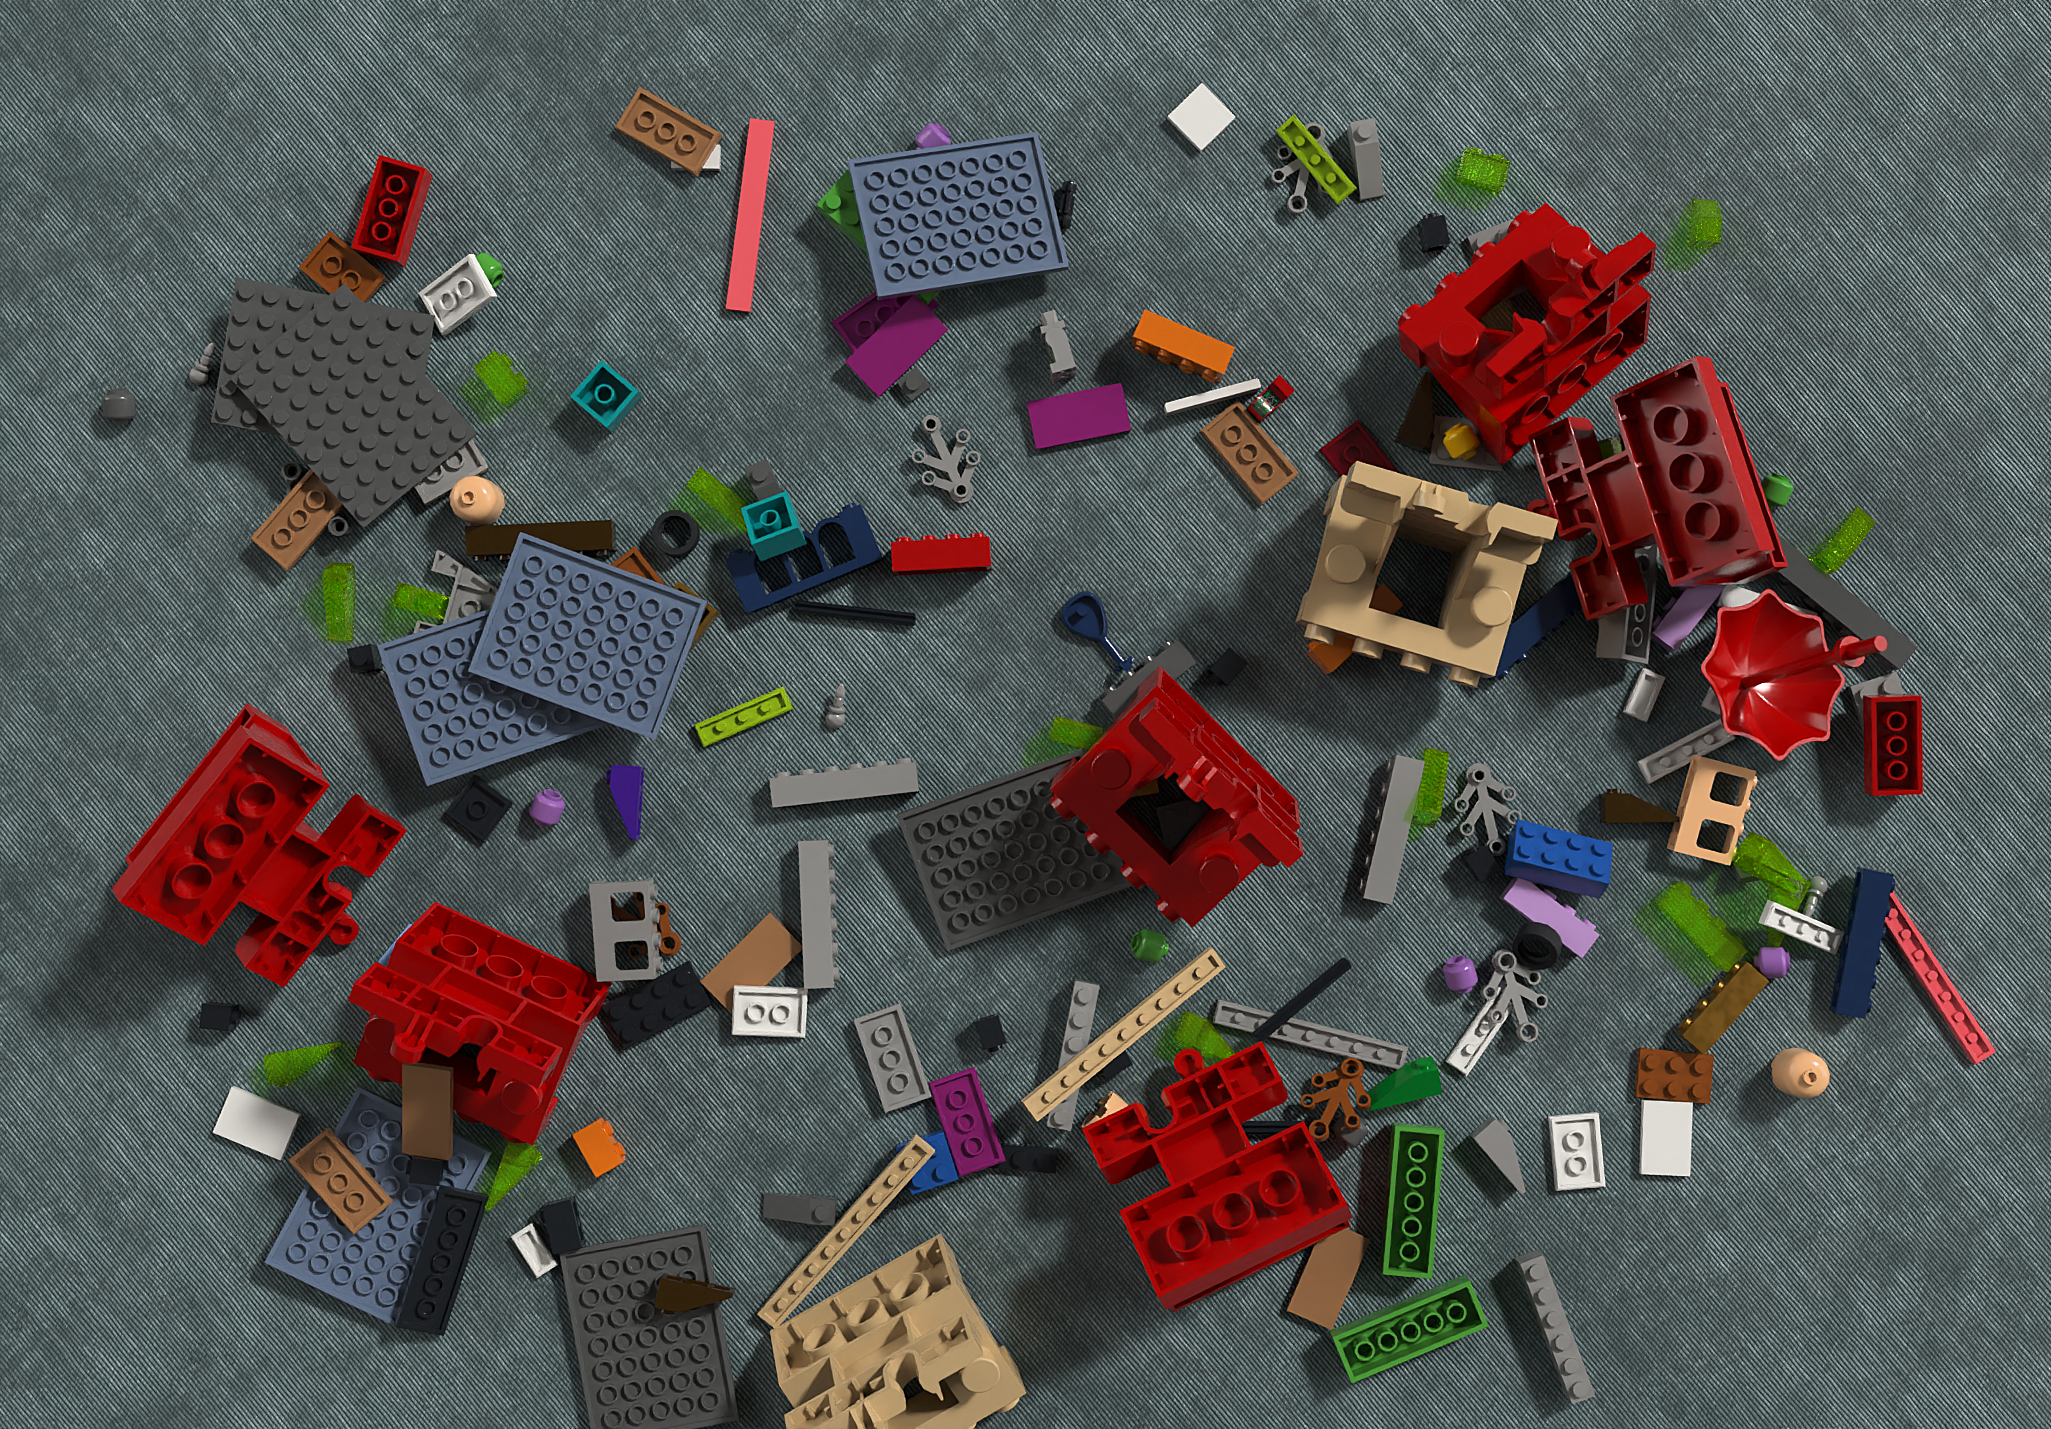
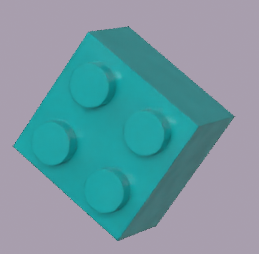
(606, 395)
(773, 526)

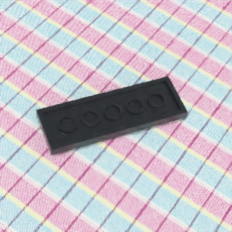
(441, 1260)

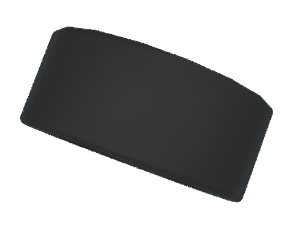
(657, 533)
(1529, 957)

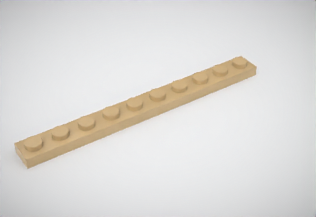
(1122, 1034)
(846, 1231)

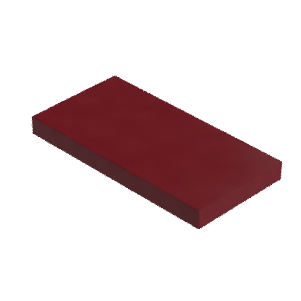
(1352, 446)

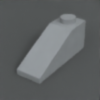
(1366, 158)
(1498, 1145)

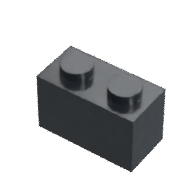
(563, 1225)

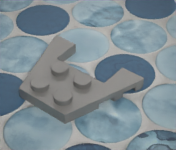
(469, 592)

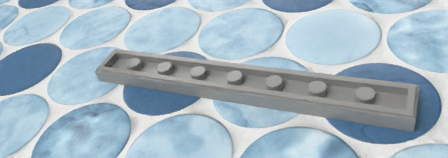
(1313, 1035)

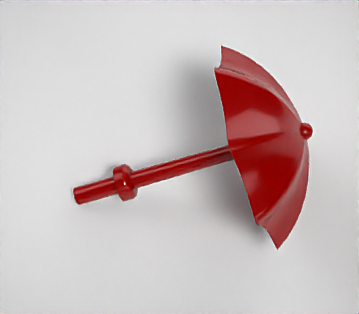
(1777, 673)

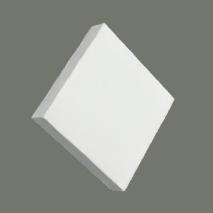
(1201, 117)

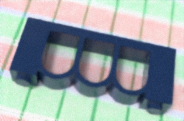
(750, 586)

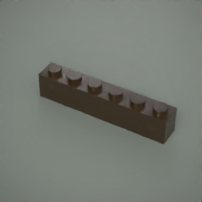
(577, 536)

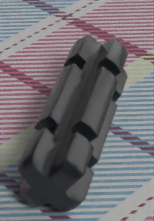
(1066, 204)

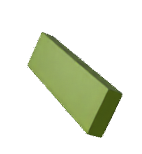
(1316, 159)
(743, 717)

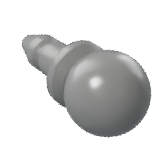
(200, 373)
(835, 717)
(1814, 893)

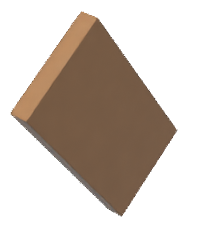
(668, 131)
(1249, 452)
(297, 521)
(753, 960)
(427, 1110)
(340, 1180)
(1328, 1277)

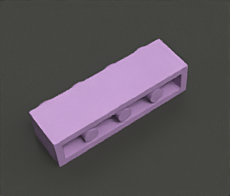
(1683, 614)
(1541, 907)

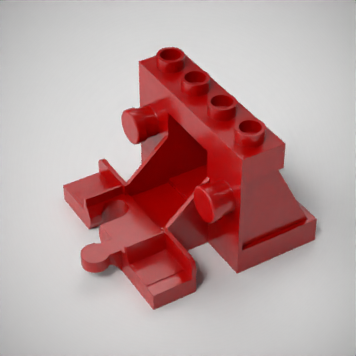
(1532, 375)
(1676, 486)
(1164, 734)
(243, 838)
(479, 986)
(1227, 1201)

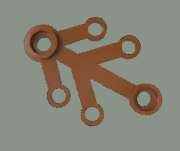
(666, 932)
(1337, 1096)

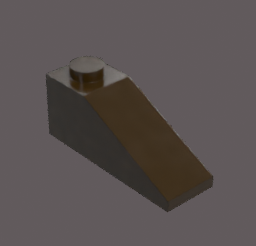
(1418, 420)
(1627, 808)
(683, 1294)

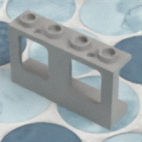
(608, 932)

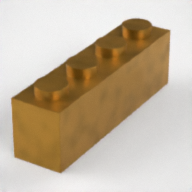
(1721, 1007)

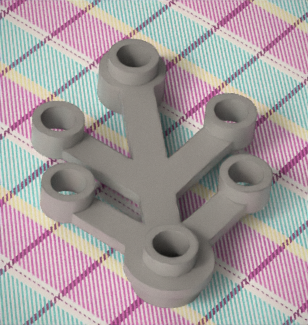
(1292, 167)
(949, 462)
(1485, 805)
(1513, 992)

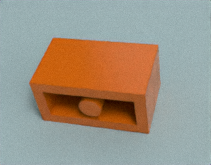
(599, 1146)

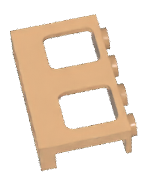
(1697, 806)

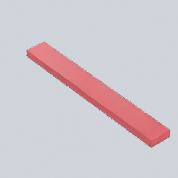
(750, 215)
(1936, 983)

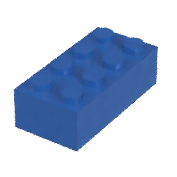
(1558, 859)

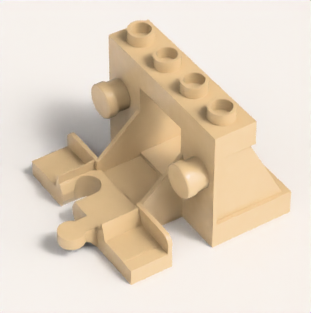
(1482, 584)
(861, 1346)

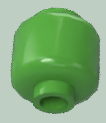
(492, 268)
(1776, 490)
(1149, 945)

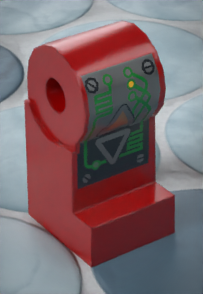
(1271, 398)

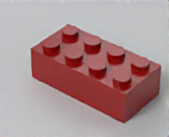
(392, 211)
(941, 555)
(1893, 744)

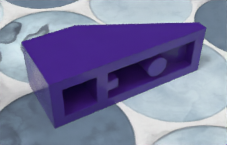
(627, 790)

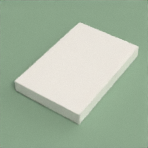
(458, 294)
(769, 1011)
(257, 1123)
(1665, 1137)
(1576, 1151)

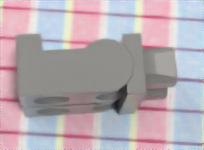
(1057, 346)

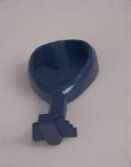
(1087, 619)

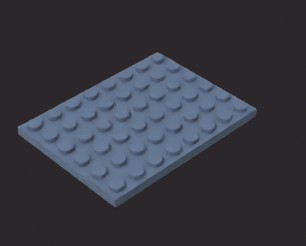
(957, 215)
(588, 636)
(464, 718)
(377, 1261)

